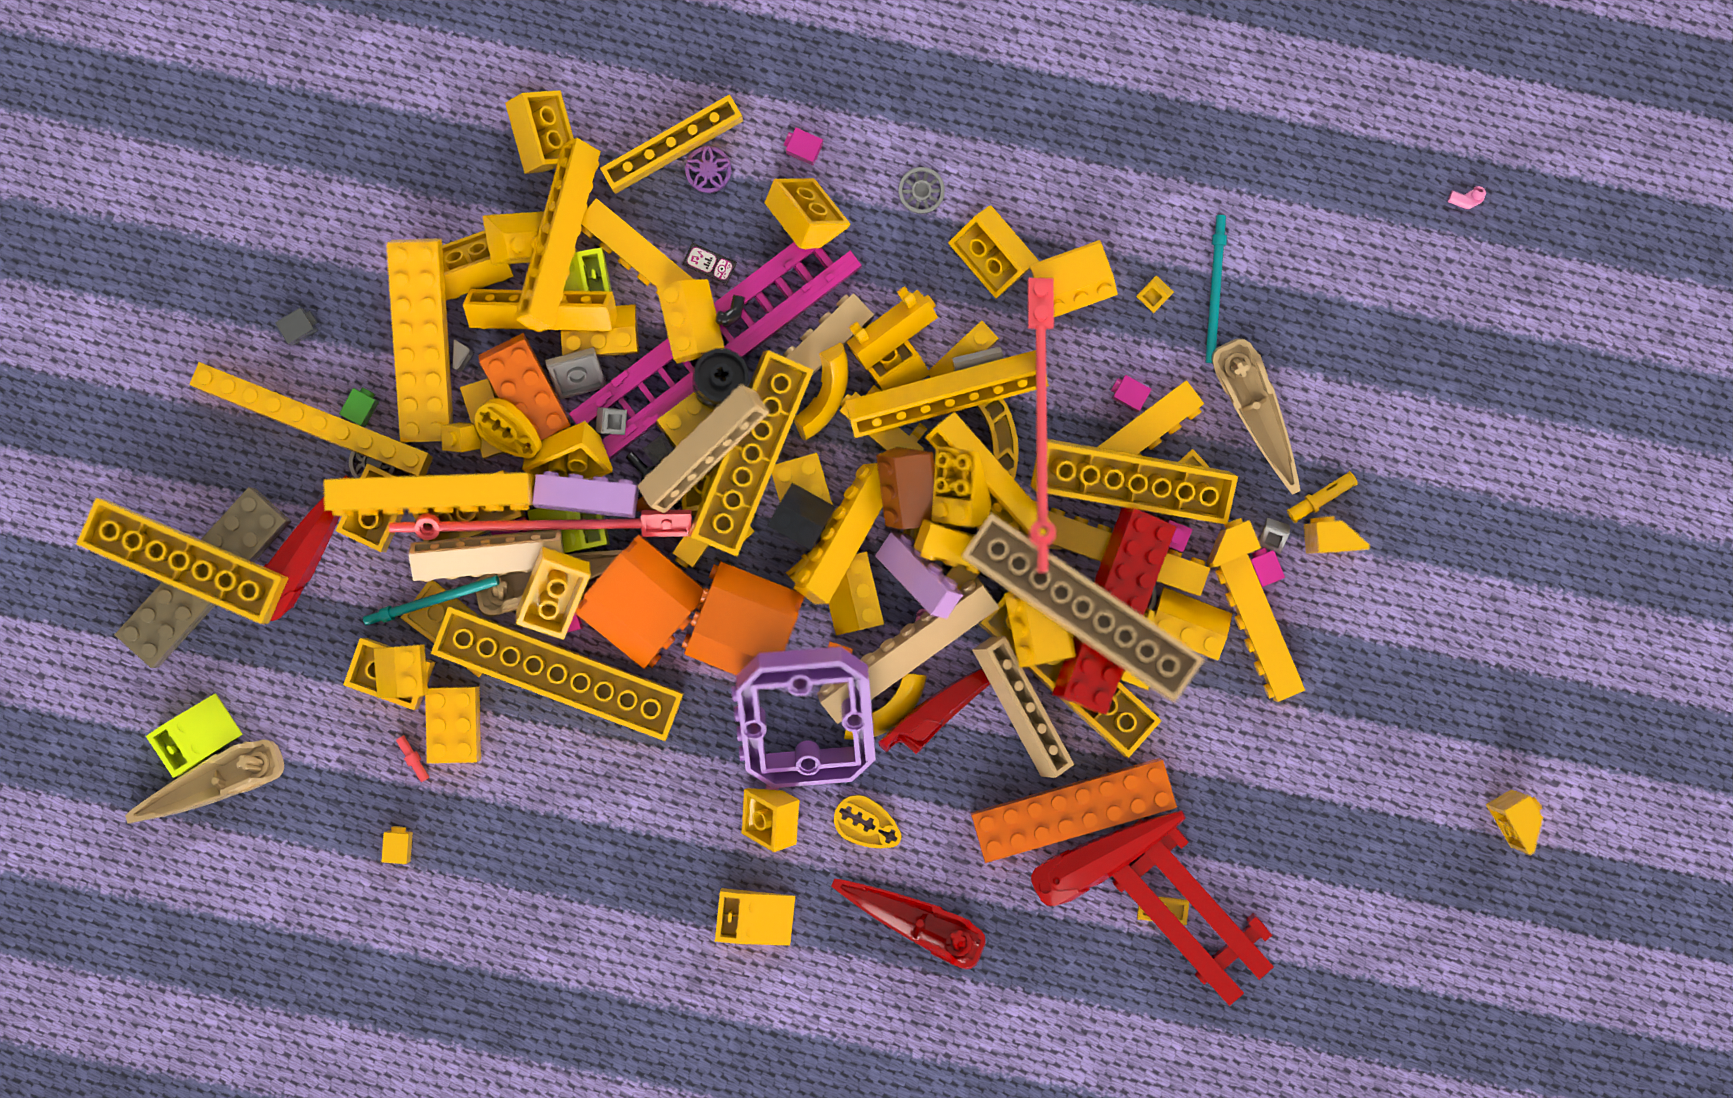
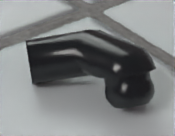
(733, 314)

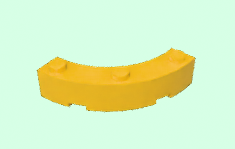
(1002, 435)

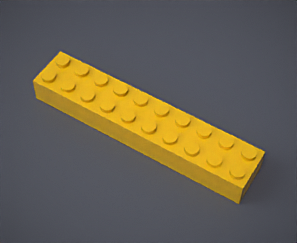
(557, 673)

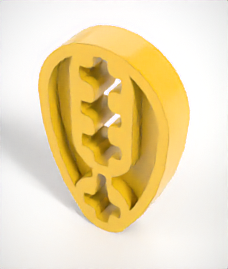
(510, 416)
(856, 833)

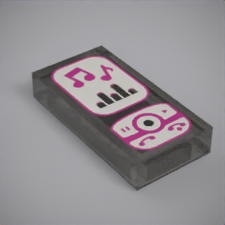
(709, 263)

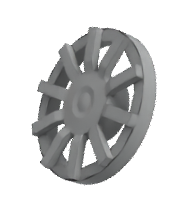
(921, 190)

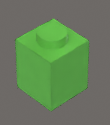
(359, 406)

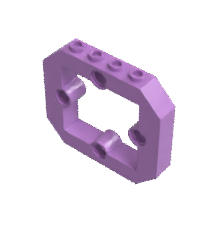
(799, 673)

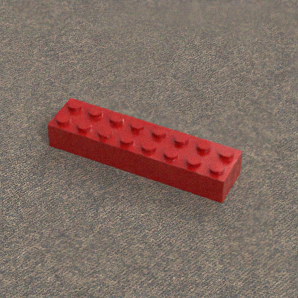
(1129, 575)

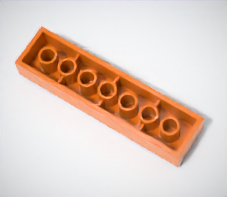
(1073, 810)

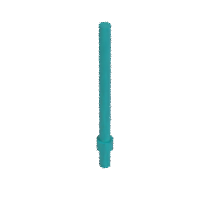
(1219, 240)
(389, 613)

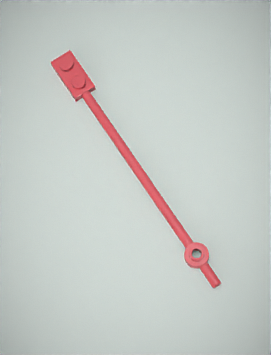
(1041, 318)
(652, 524)

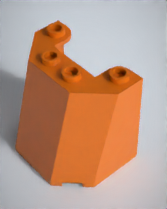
(641, 602)
(741, 619)

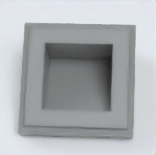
(461, 356)
(611, 421)
(1274, 535)

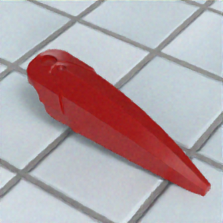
(301, 554)
(931, 715)
(1093, 862)
(926, 924)

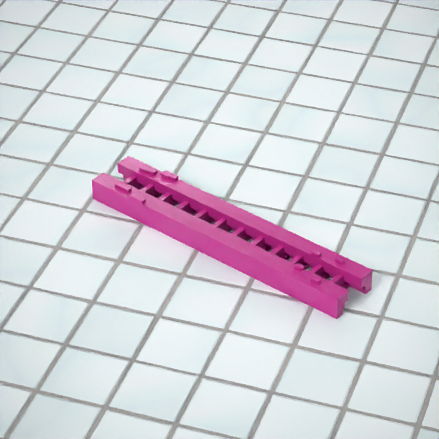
(744, 344)

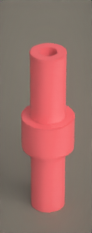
(412, 758)

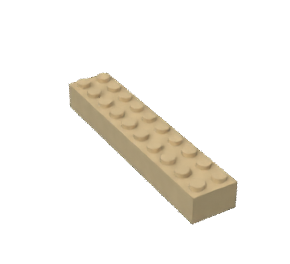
(1083, 609)

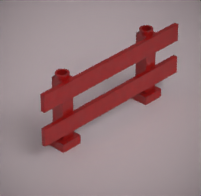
(1238, 942)

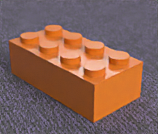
(522, 381)

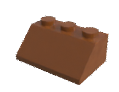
(906, 486)

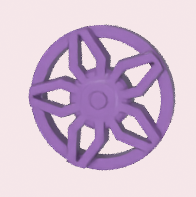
(708, 169)

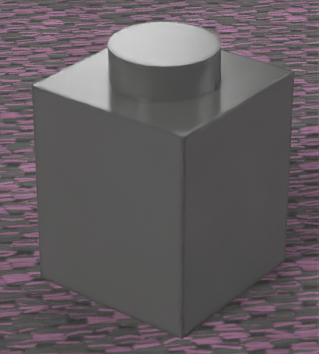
(297, 326)

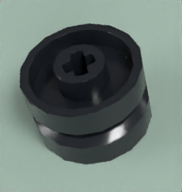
(716, 364)

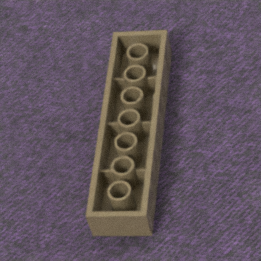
(174, 613)

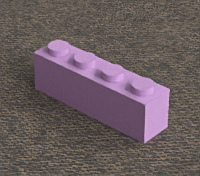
(585, 495)
(919, 575)

